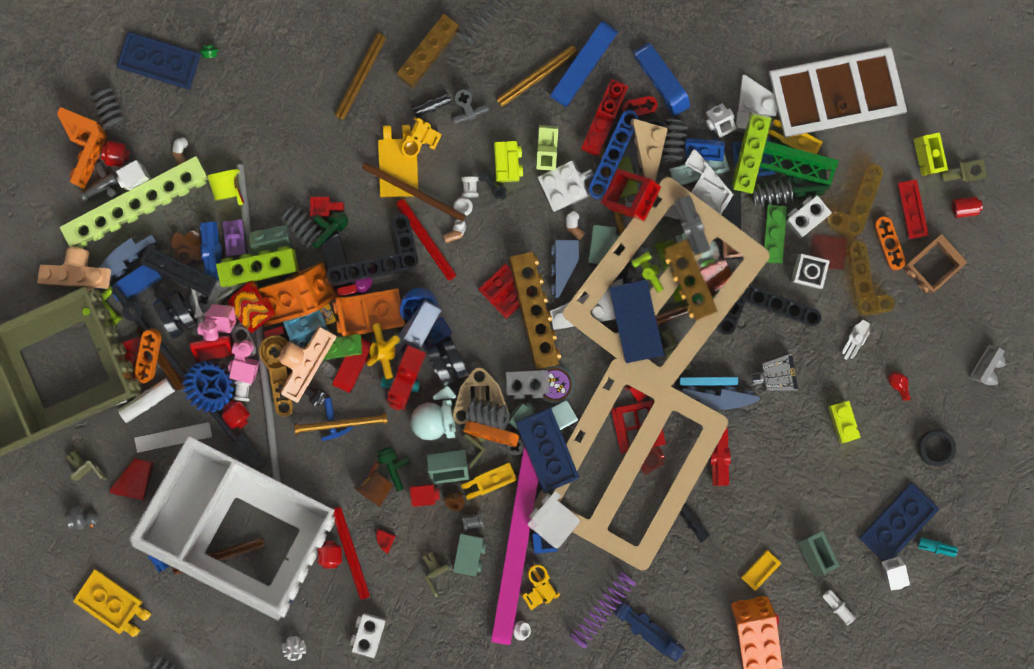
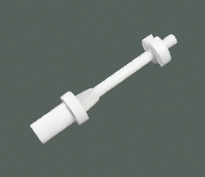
(199, 316)

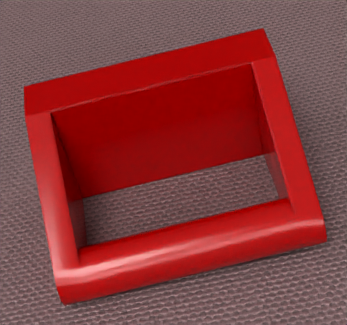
(210, 350)

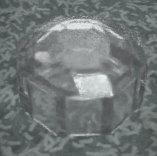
(327, 369)

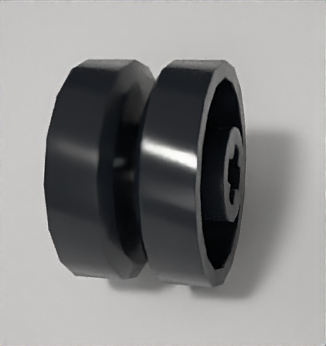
(174, 315)
(445, 362)

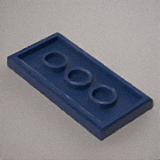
(158, 60)
(636, 321)
(547, 450)
(899, 523)

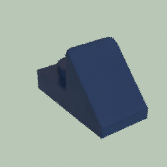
(438, 333)

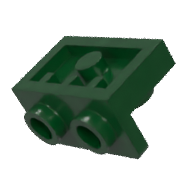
(801, 186)

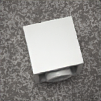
(810, 271)

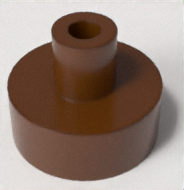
(455, 501)

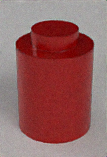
(966, 207)

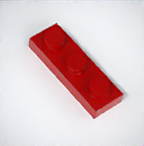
(912, 209)

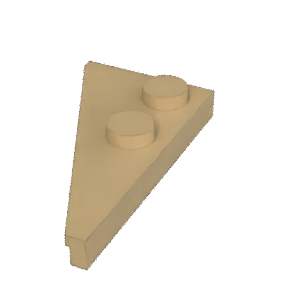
(649, 145)

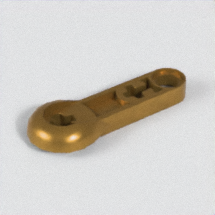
(277, 371)

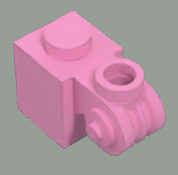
(217, 319)
(242, 367)

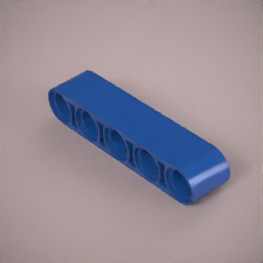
(584, 64)
(606, 162)

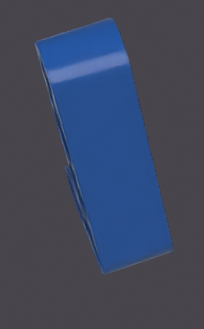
(663, 79)

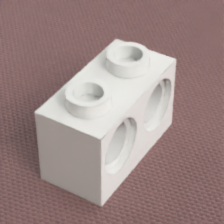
(132, 175)
(811, 220)
(372, 636)

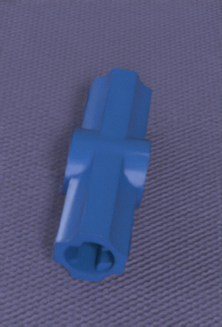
(210, 248)

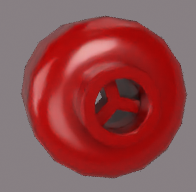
(114, 154)
(235, 414)
(329, 555)

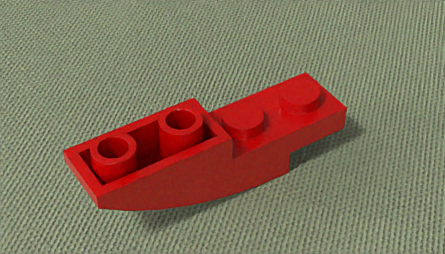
(604, 117)

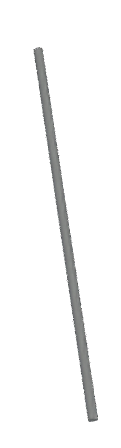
(260, 337)

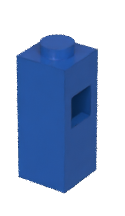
(137, 282)

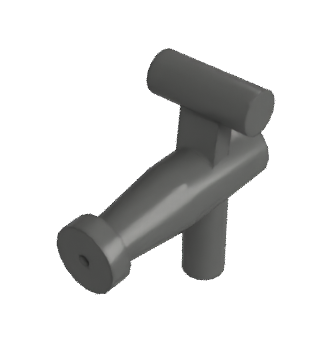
(104, 183)

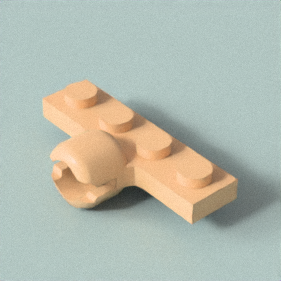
(74, 272)
(304, 362)

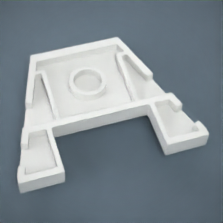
(708, 188)

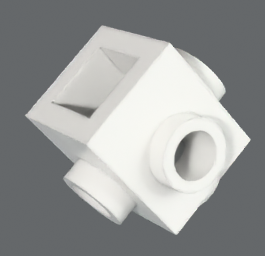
(720, 120)

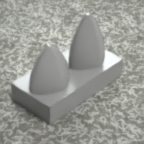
(991, 359)

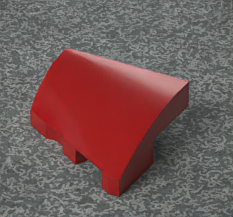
(134, 480)

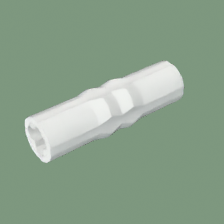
(146, 400)

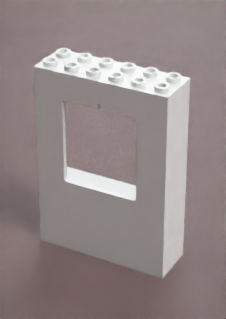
(194, 505)

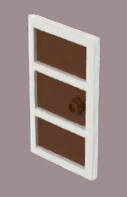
(837, 91)

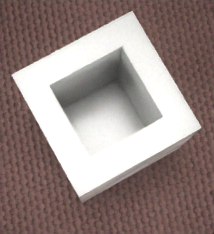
(895, 573)

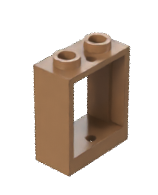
(949, 251)

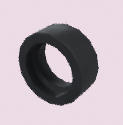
(922, 450)

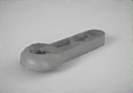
(218, 293)

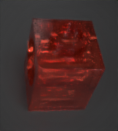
(646, 469)

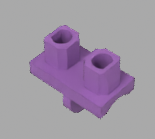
(234, 238)

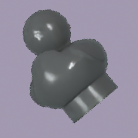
(76, 519)

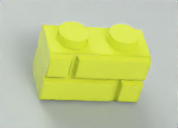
(930, 154)
(507, 161)
(844, 422)

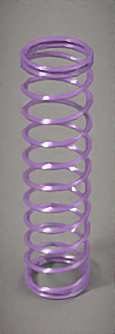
(621, 575)

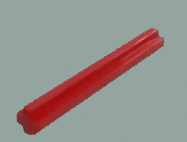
(426, 240)
(350, 553)

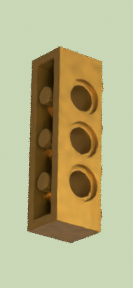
(428, 51)
(683, 250)

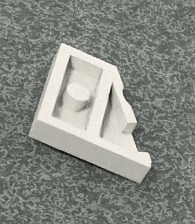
(756, 98)

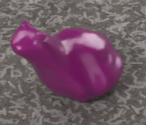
(364, 285)

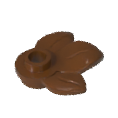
(187, 244)

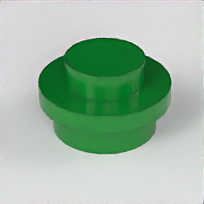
(209, 51)

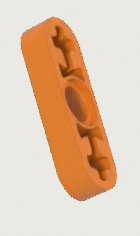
(879, 232)
(153, 349)
(491, 433)

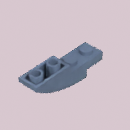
(126, 252)
(727, 398)

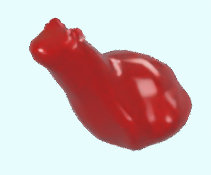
(900, 383)

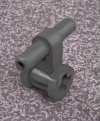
(470, 113)

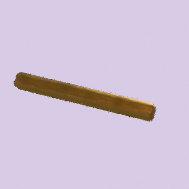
(537, 75)
(360, 76)

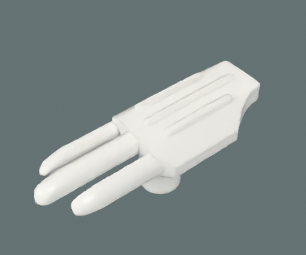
(857, 337)

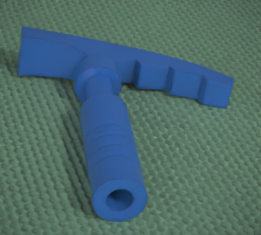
(330, 417)

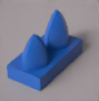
(708, 149)

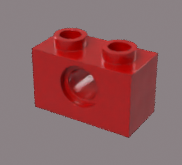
(424, 495)

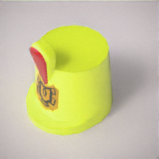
(225, 185)

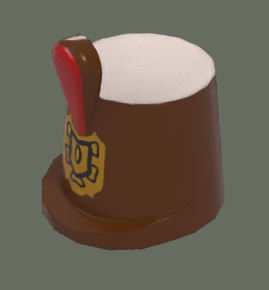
(375, 487)

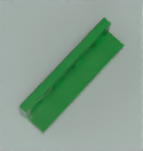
(801, 157)

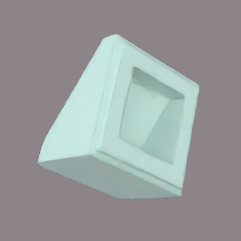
(445, 393)

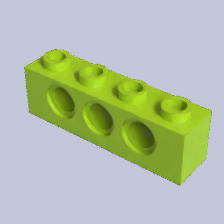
(751, 152)
(227, 273)

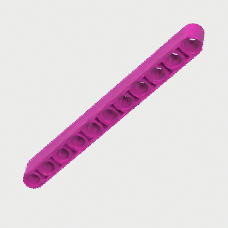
(515, 553)

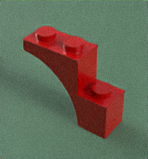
(405, 378)

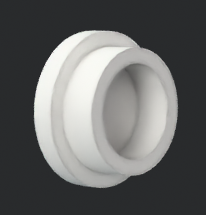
(463, 205)
(521, 630)

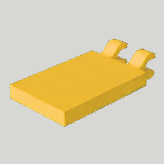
(396, 164)
(111, 603)

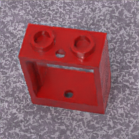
(639, 208)

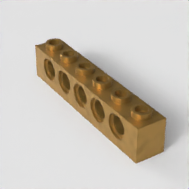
(517, 264)

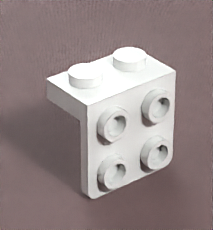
(553, 520)

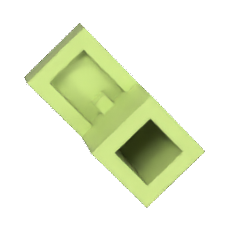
(547, 147)

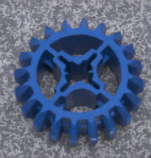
(218, 391)

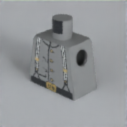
(777, 375)

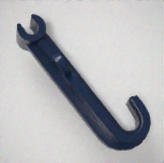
(651, 632)

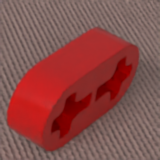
(638, 103)

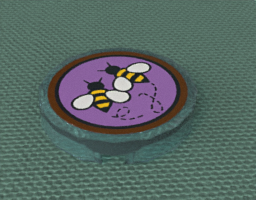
(560, 384)

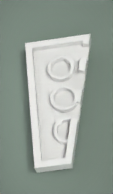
(602, 311)

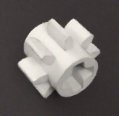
(293, 648)

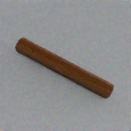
(173, 376)

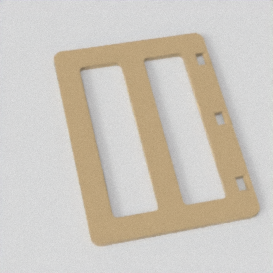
(632, 238)
(596, 528)

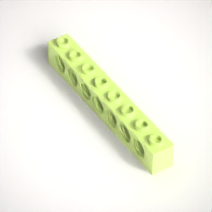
(72, 229)

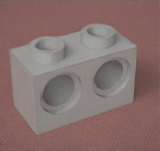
(527, 379)

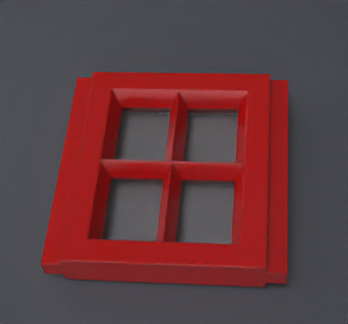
(629, 421)

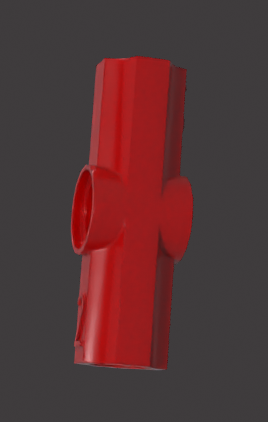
(720, 461)

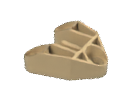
(464, 395)

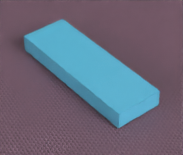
(708, 381)

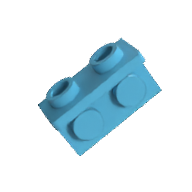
(303, 328)

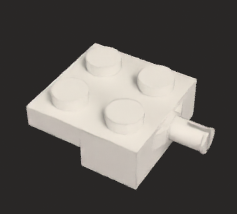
(565, 185)

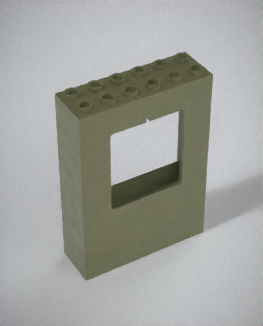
(21, 408)

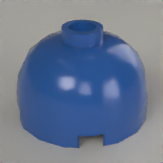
(413, 299)

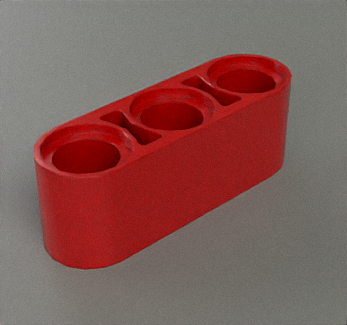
(351, 368)

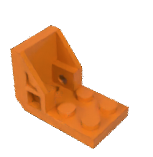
(78, 130)
(298, 294)

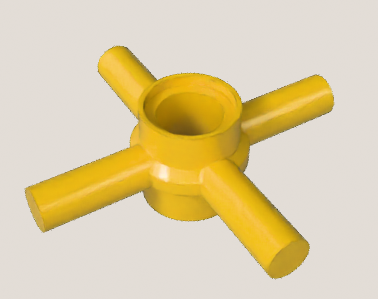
(382, 351)

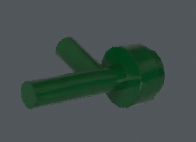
(337, 221)
(387, 456)

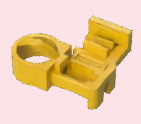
(419, 133)
(541, 591)

